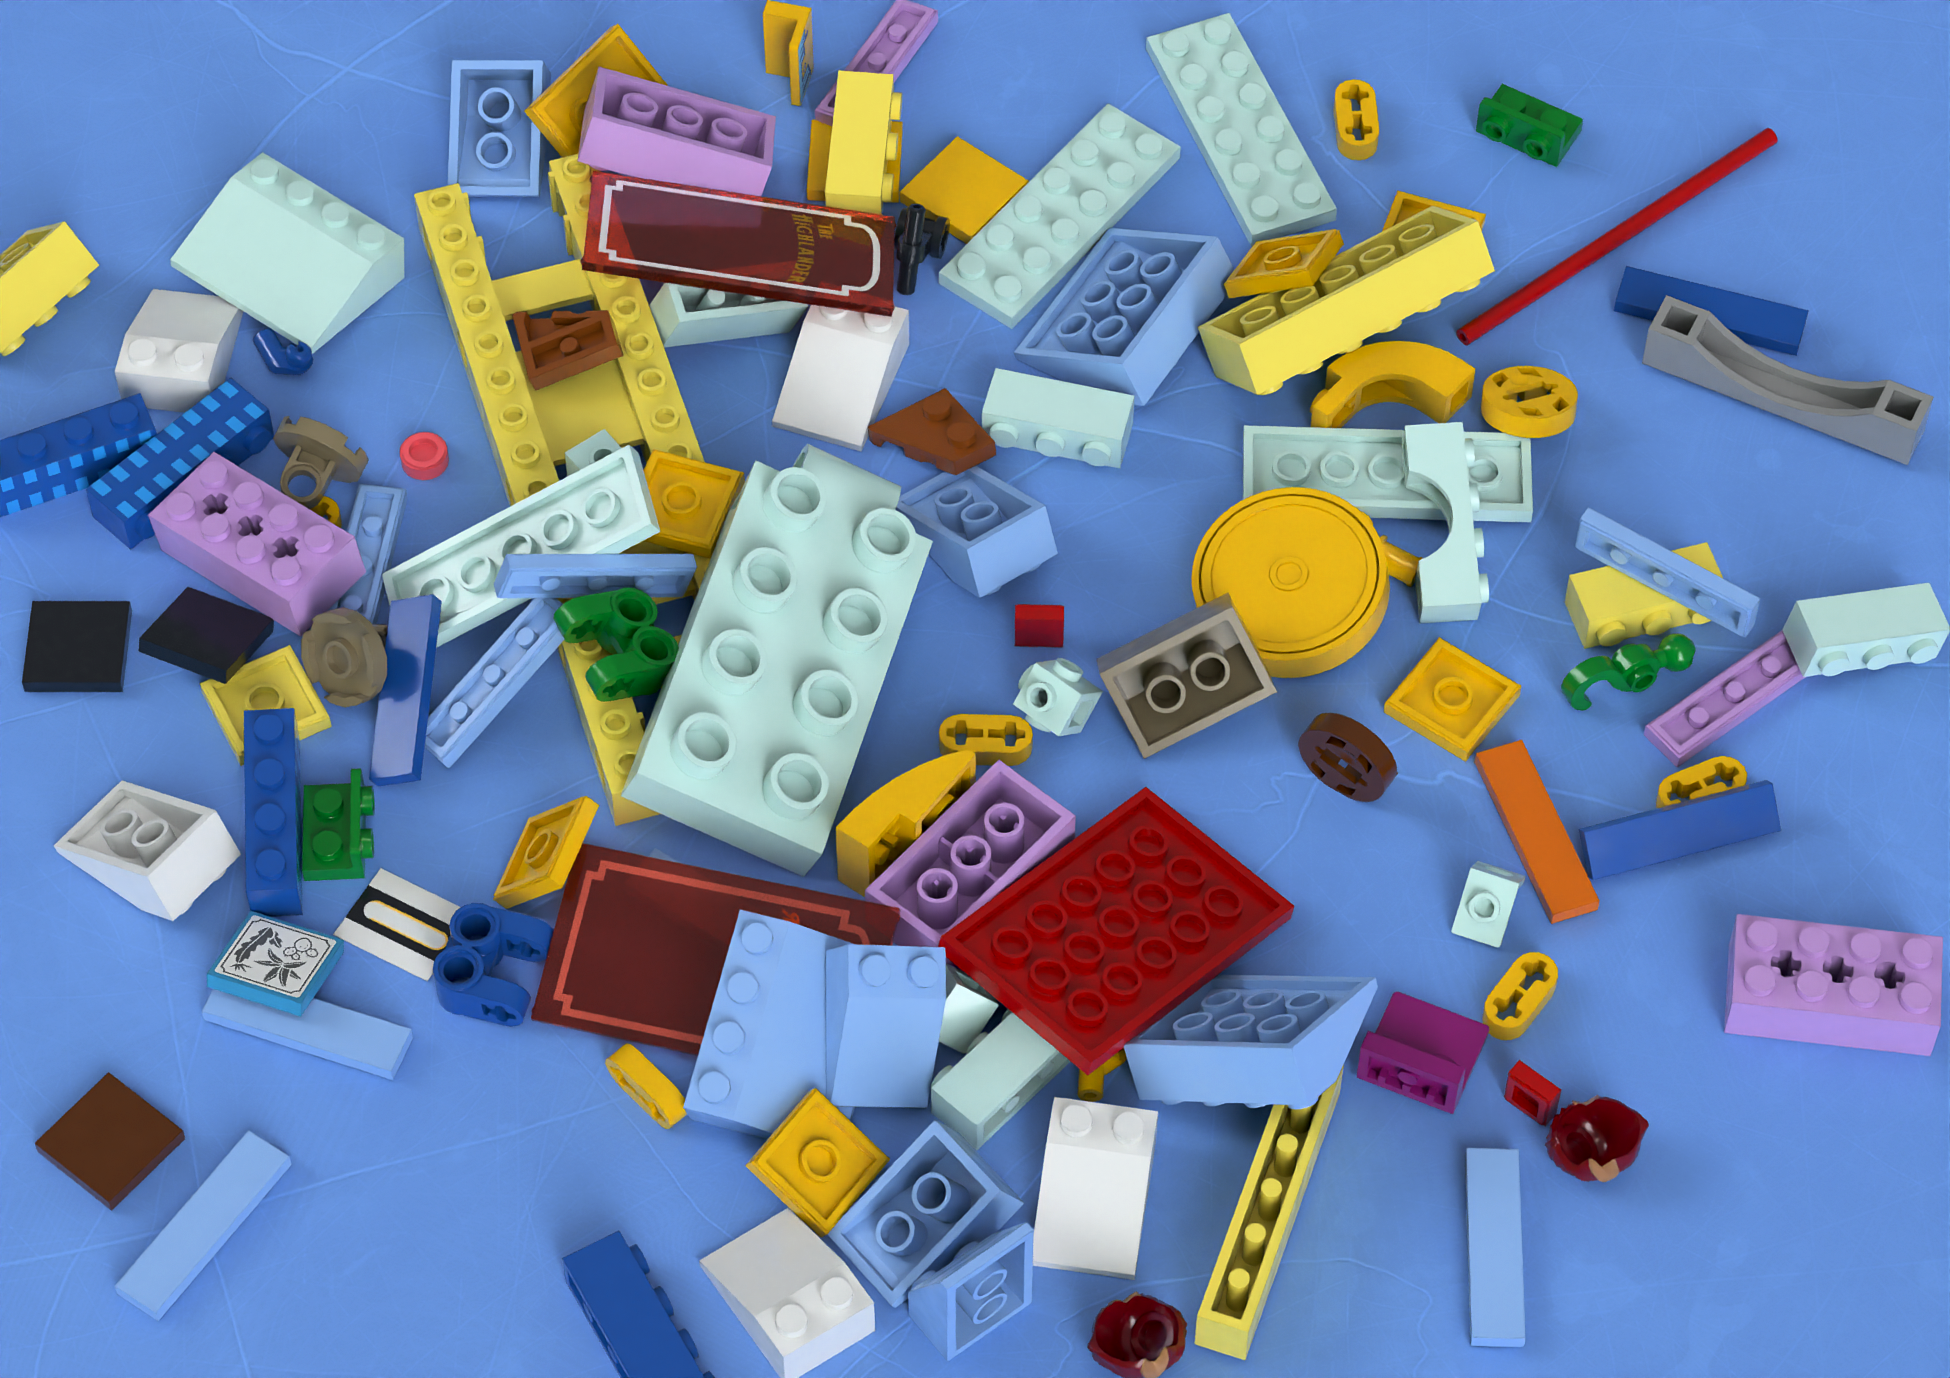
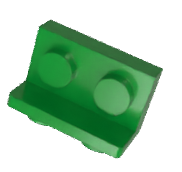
(1528, 125)
(336, 829)

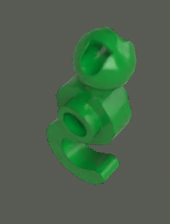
(1631, 668)

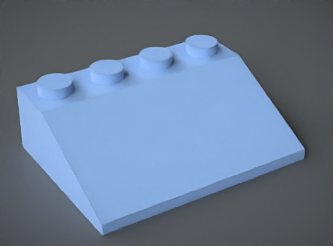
(1129, 311)
(764, 1028)
(1252, 1041)

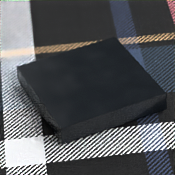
(206, 635)
(77, 646)

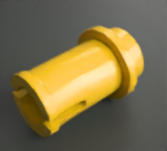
(1400, 563)

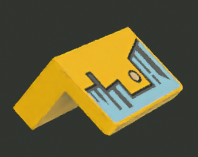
(789, 45)

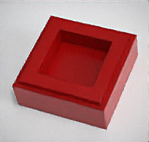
(1039, 625)
(1532, 1093)

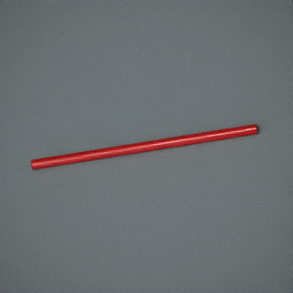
(1616, 237)

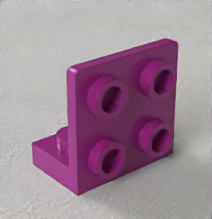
(1422, 1052)

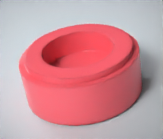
(424, 456)

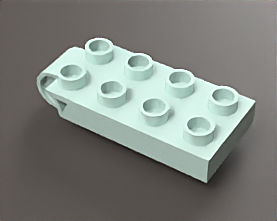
(782, 659)

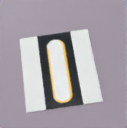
(399, 923)

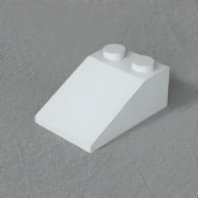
(177, 349)
(841, 374)
(151, 848)
(1094, 1188)
(791, 1294)

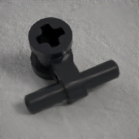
(914, 240)

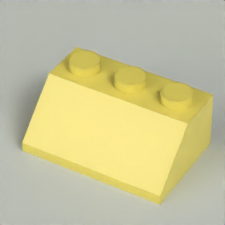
(36, 276)

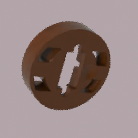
(1338, 737)

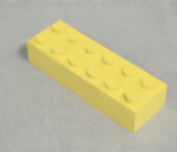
(1355, 297)

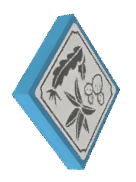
(275, 963)

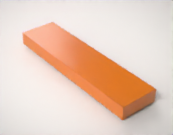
(1536, 831)

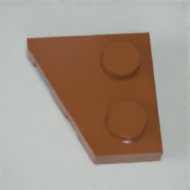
(565, 344)
(936, 433)

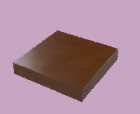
(109, 1141)

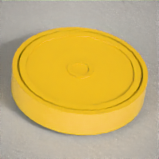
(1300, 574)

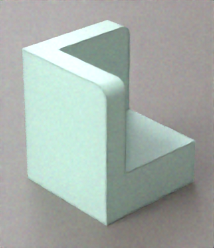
(965, 1010)

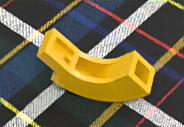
(1396, 373)

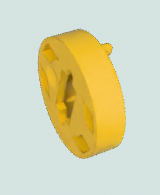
(1537, 413)

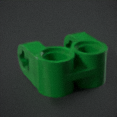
(624, 627)

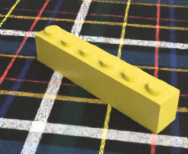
(1262, 1225)

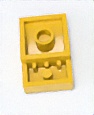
(898, 815)

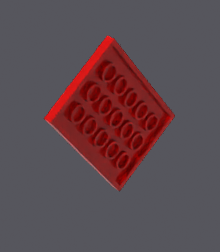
(1115, 929)

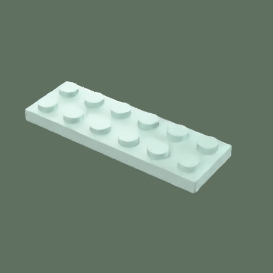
(1240, 129)
(1059, 216)
(1369, 470)
(586, 513)

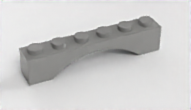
(1868, 414)

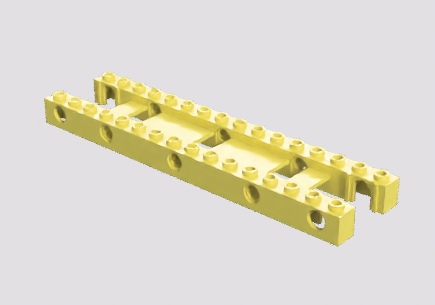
(533, 429)

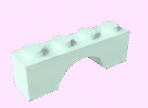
(1437, 466)

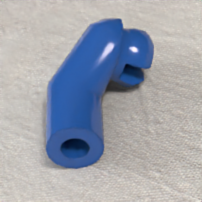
(282, 360)

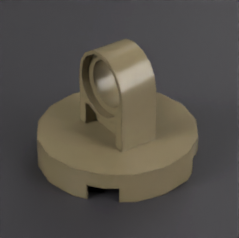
(316, 453)
(345, 656)

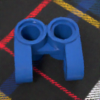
(504, 934)

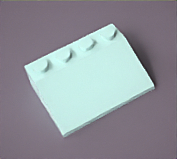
(290, 253)

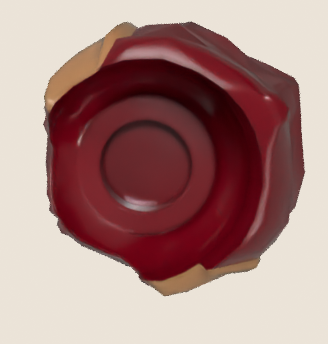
(1595, 1138)
(1138, 1336)

